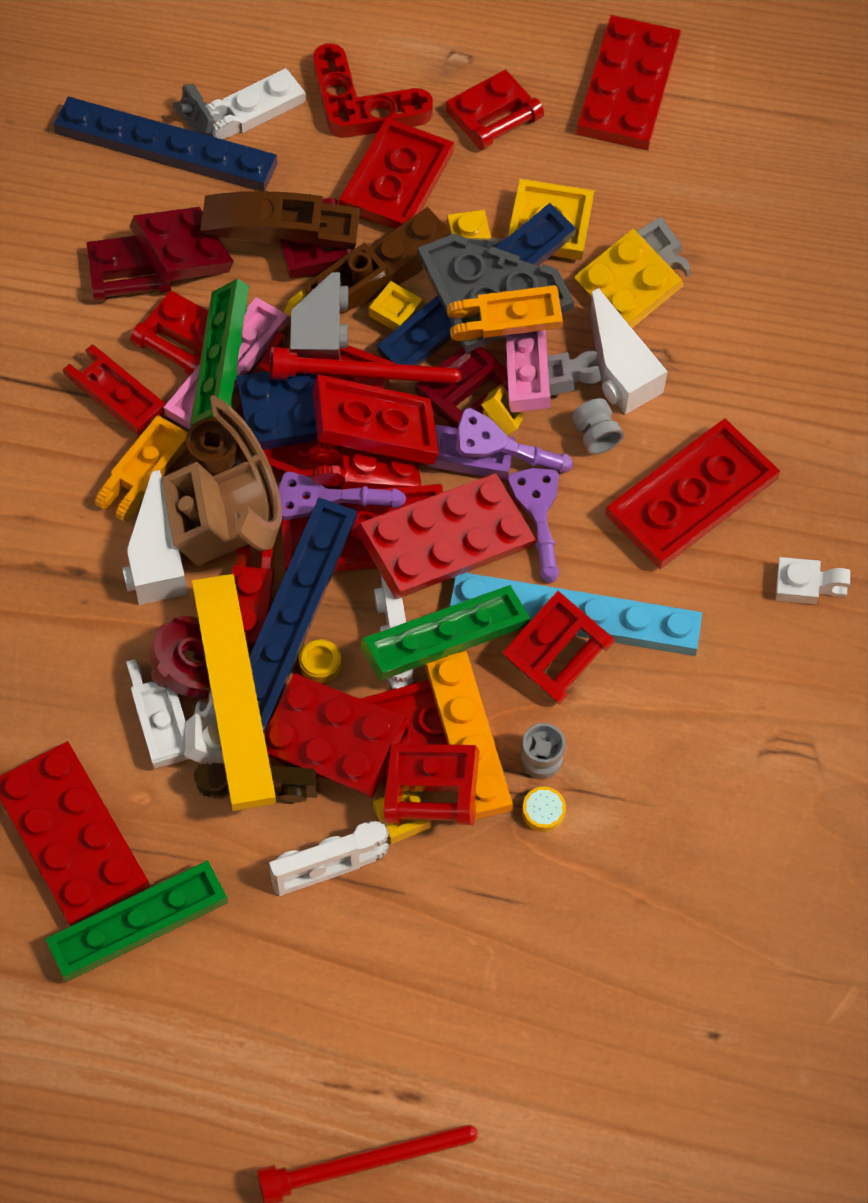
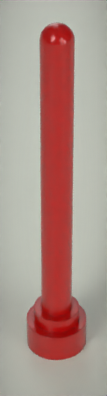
(287, 364)
(278, 1182)

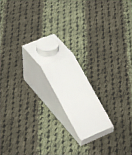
(626, 364)
(154, 561)

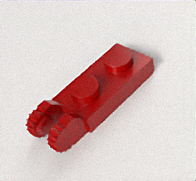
(361, 468)
(254, 591)

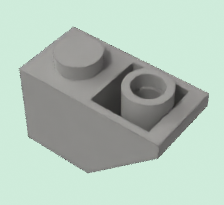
(316, 321)

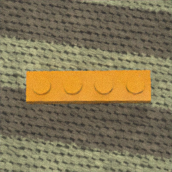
(467, 724)

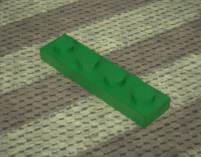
(220, 348)
(444, 632)
(136, 921)

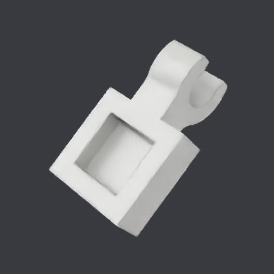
(803, 582)
(202, 735)

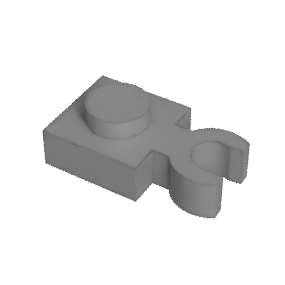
(666, 244)
(565, 372)

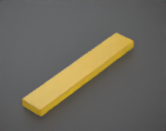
(233, 693)

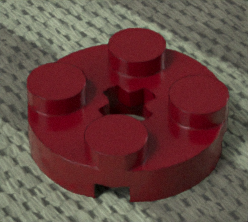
(168, 662)

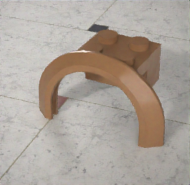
(227, 509)

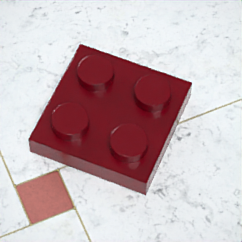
(177, 247)

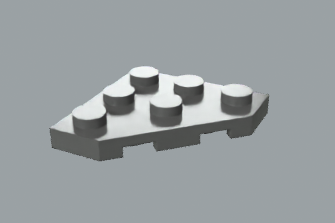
(468, 270)

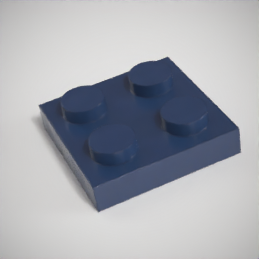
(279, 410)

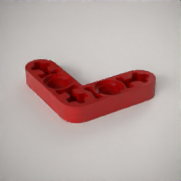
(359, 108)

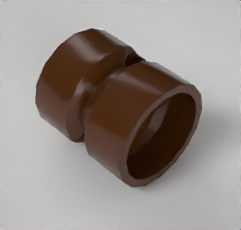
(212, 446)

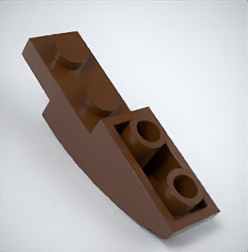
(279, 215)
(391, 259)

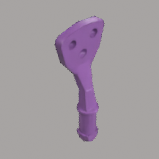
(499, 442)
(306, 486)
(538, 509)

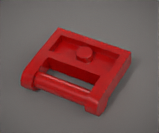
(490, 101)
(178, 320)
(547, 637)
(431, 770)

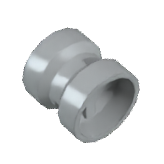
(598, 428)
(542, 741)

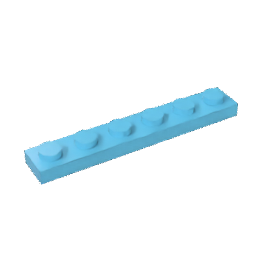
(623, 619)

